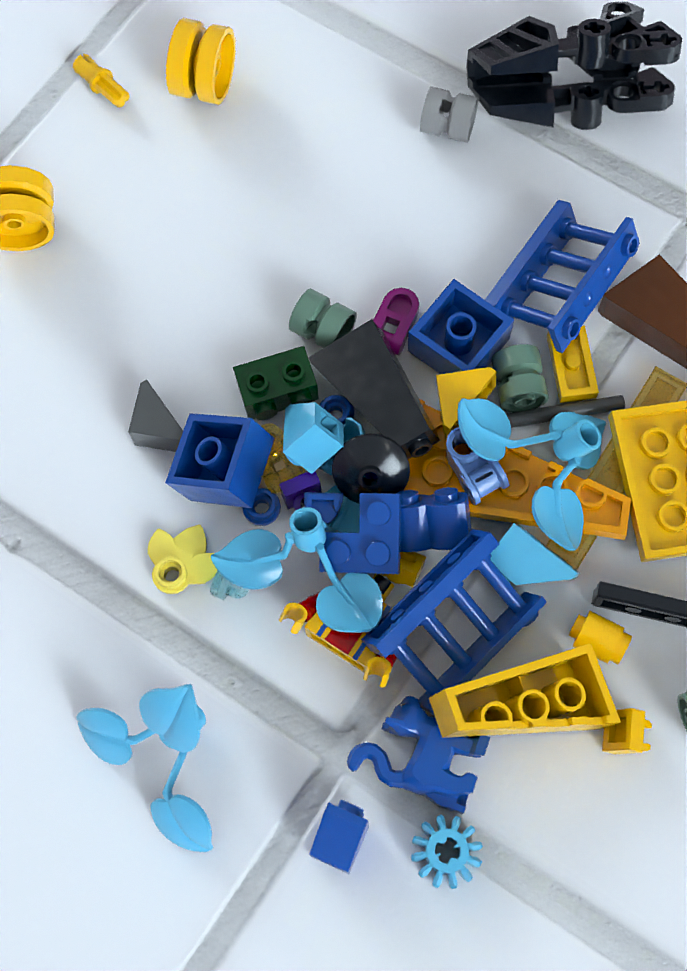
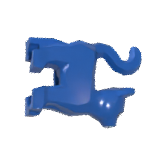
(429, 764)

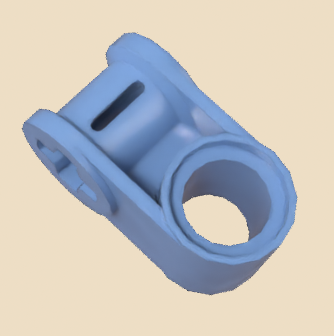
(474, 473)

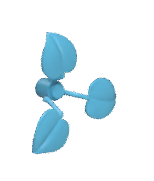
(575, 440)
(255, 563)
(178, 722)

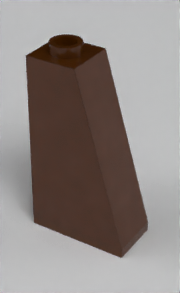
(651, 308)

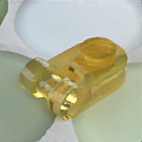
(271, 476)

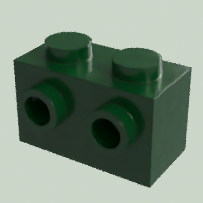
(275, 383)

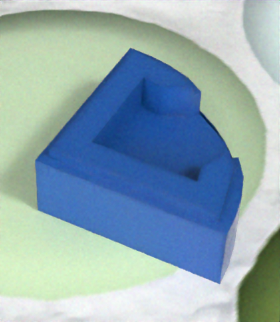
(325, 503)

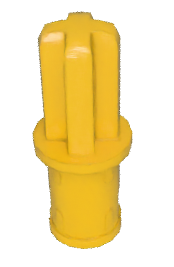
(100, 80)

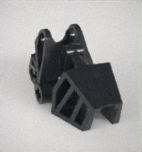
(514, 67)

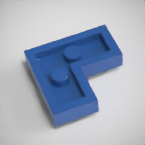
(376, 545)

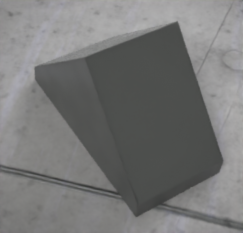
(152, 422)

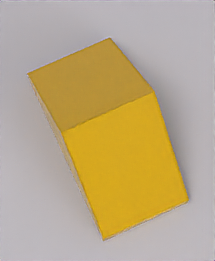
(460, 385)

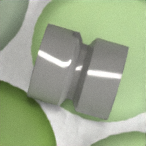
(460, 119)

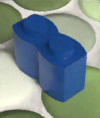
(434, 520)

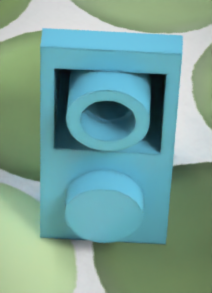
(311, 435)

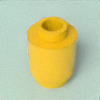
(605, 636)

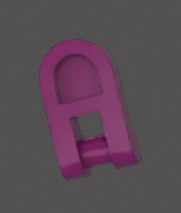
(399, 309)

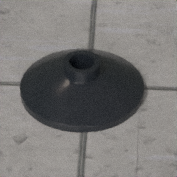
(370, 454)

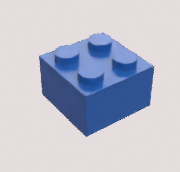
(459, 331)
(220, 460)

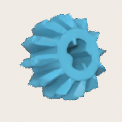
(453, 864)

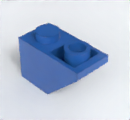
(340, 835)

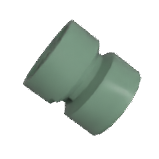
(318, 319)
(519, 378)

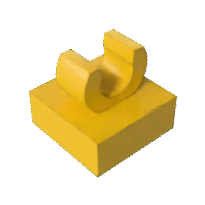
(627, 735)

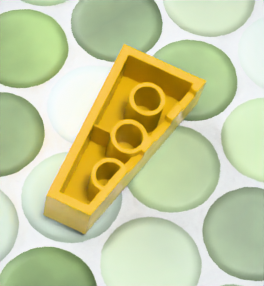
(536, 697)

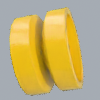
(200, 61)
(25, 209)

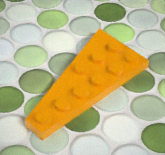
(603, 508)

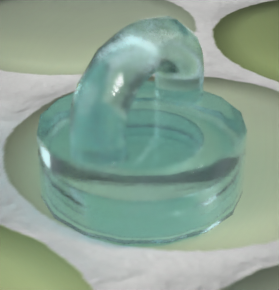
(222, 587)

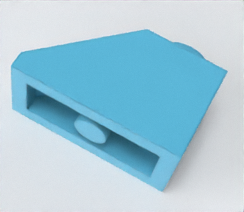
(528, 560)

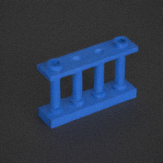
(543, 251)
(446, 581)

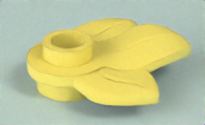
(182, 553)

